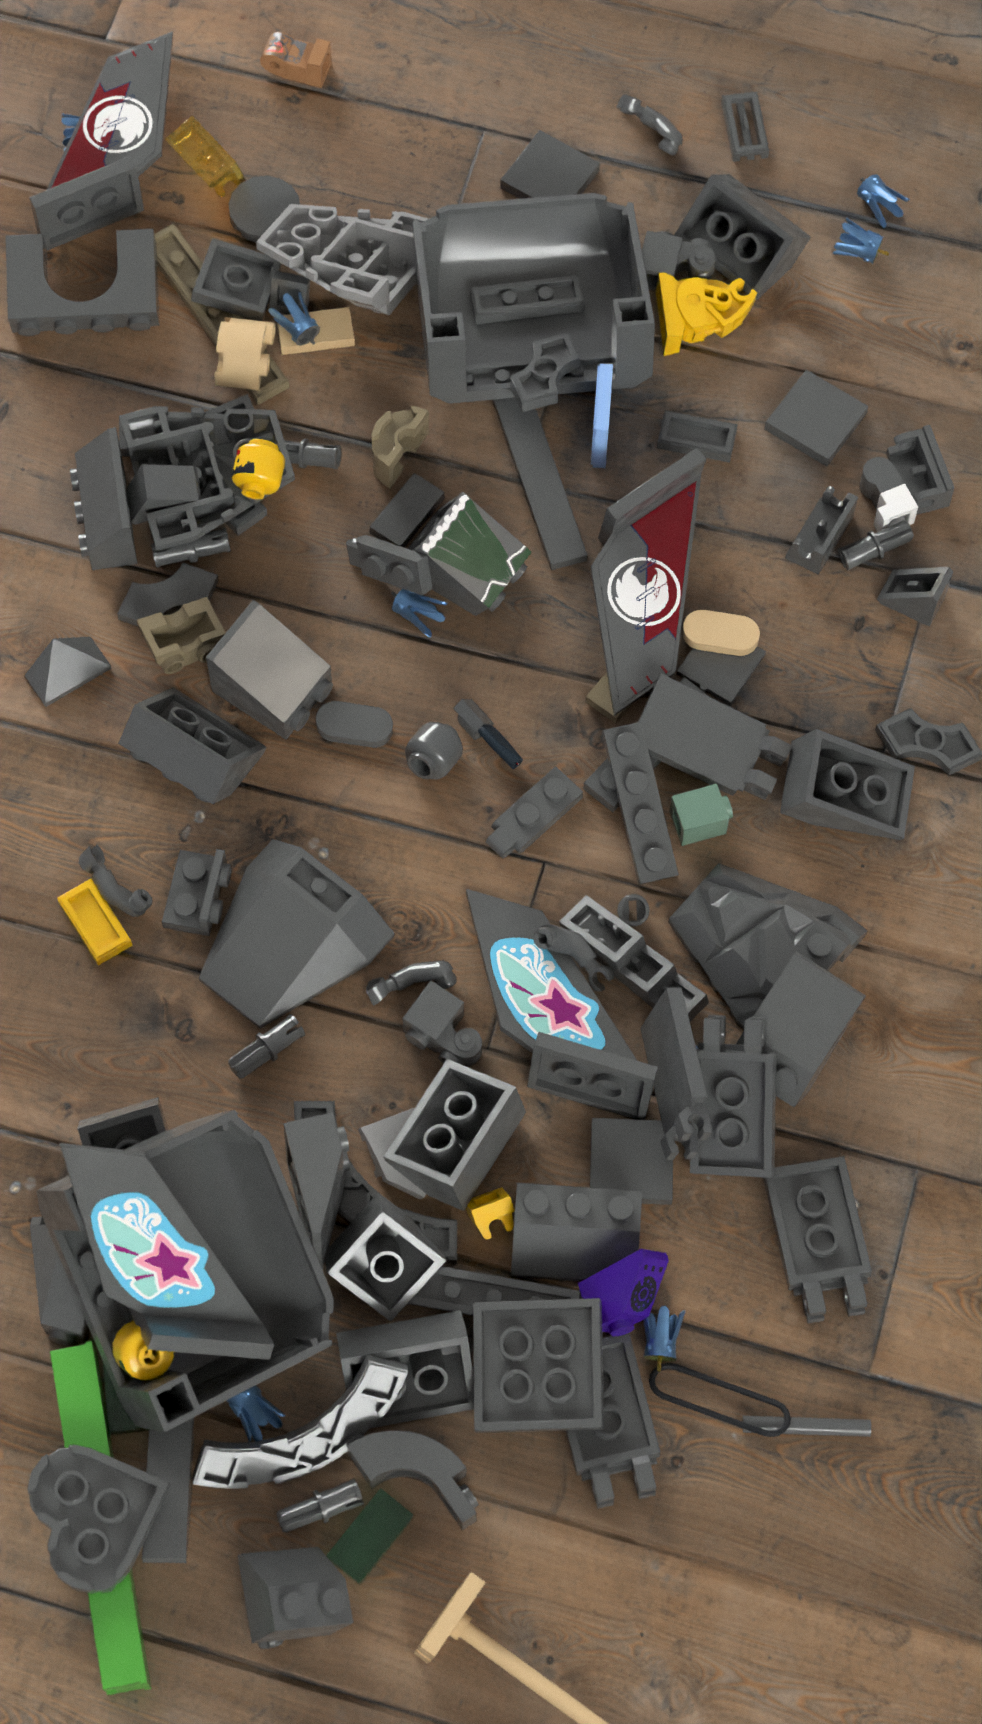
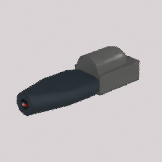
(479, 725)

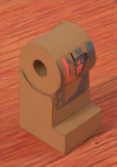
(297, 59)

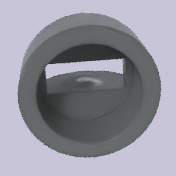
(642, 909)

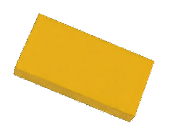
(94, 922)

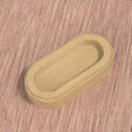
(721, 632)

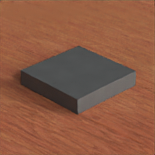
(549, 169)
(235, 280)
(816, 418)
(630, 1157)

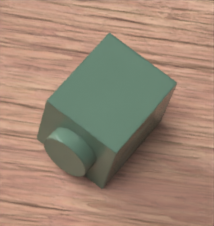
(700, 814)

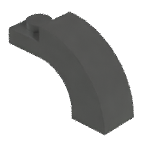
(419, 1457)

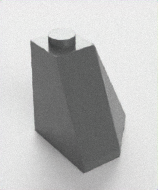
(56, 1299)

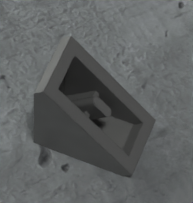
(161, 488)
(916, 592)

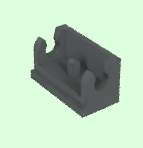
(922, 469)
(822, 531)

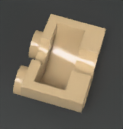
(242, 354)

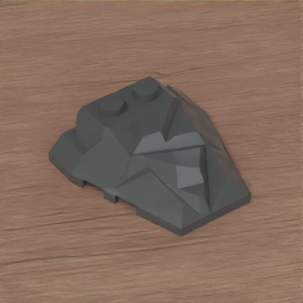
(211, 446)
(751, 929)

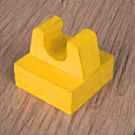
(489, 1207)

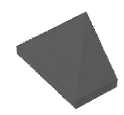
(65, 667)

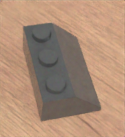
(744, 233)
(103, 503)
(190, 745)
(456, 1133)
(572, 1230)
(437, 1362)

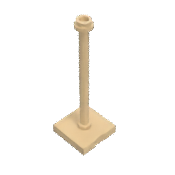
(456, 1623)

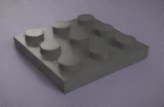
(538, 1365)

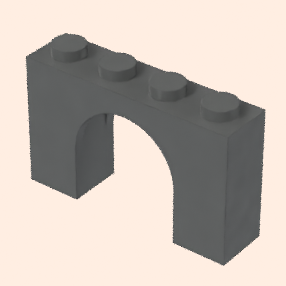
(128, 302)

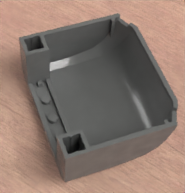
(527, 242)
(248, 1218)

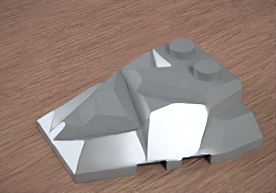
(350, 256)

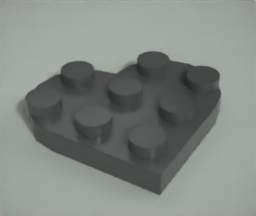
(95, 1514)

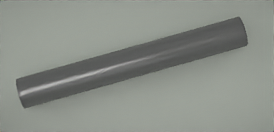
(812, 1426)

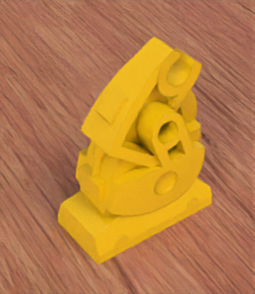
(698, 308)

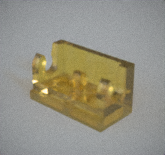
(205, 156)

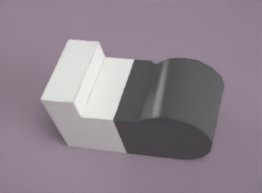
(888, 493)

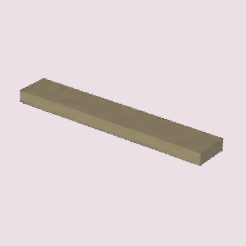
(181, 268)

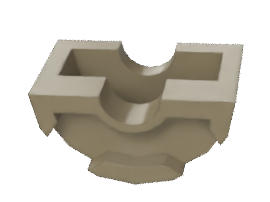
(395, 435)
(182, 636)

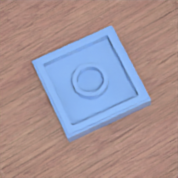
(601, 415)

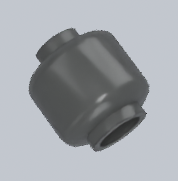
(433, 750)

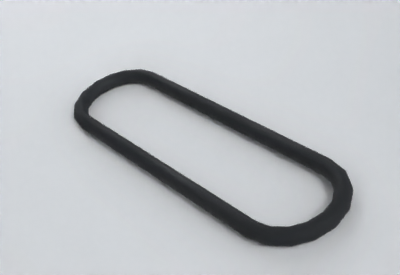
(713, 1414)

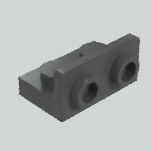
(195, 892)

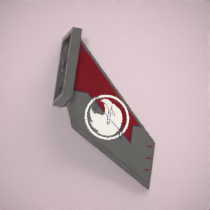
(109, 147)
(644, 578)

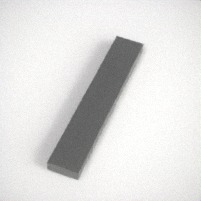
(541, 484)

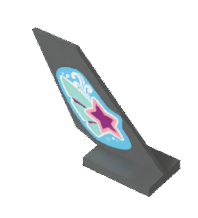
(555, 1014)
(158, 1259)

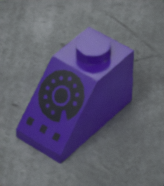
(626, 1289)

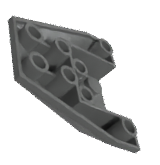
(290, 935)

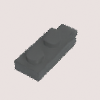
(390, 563)
(534, 813)

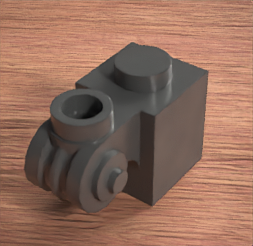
(671, 255)
(432, 1025)

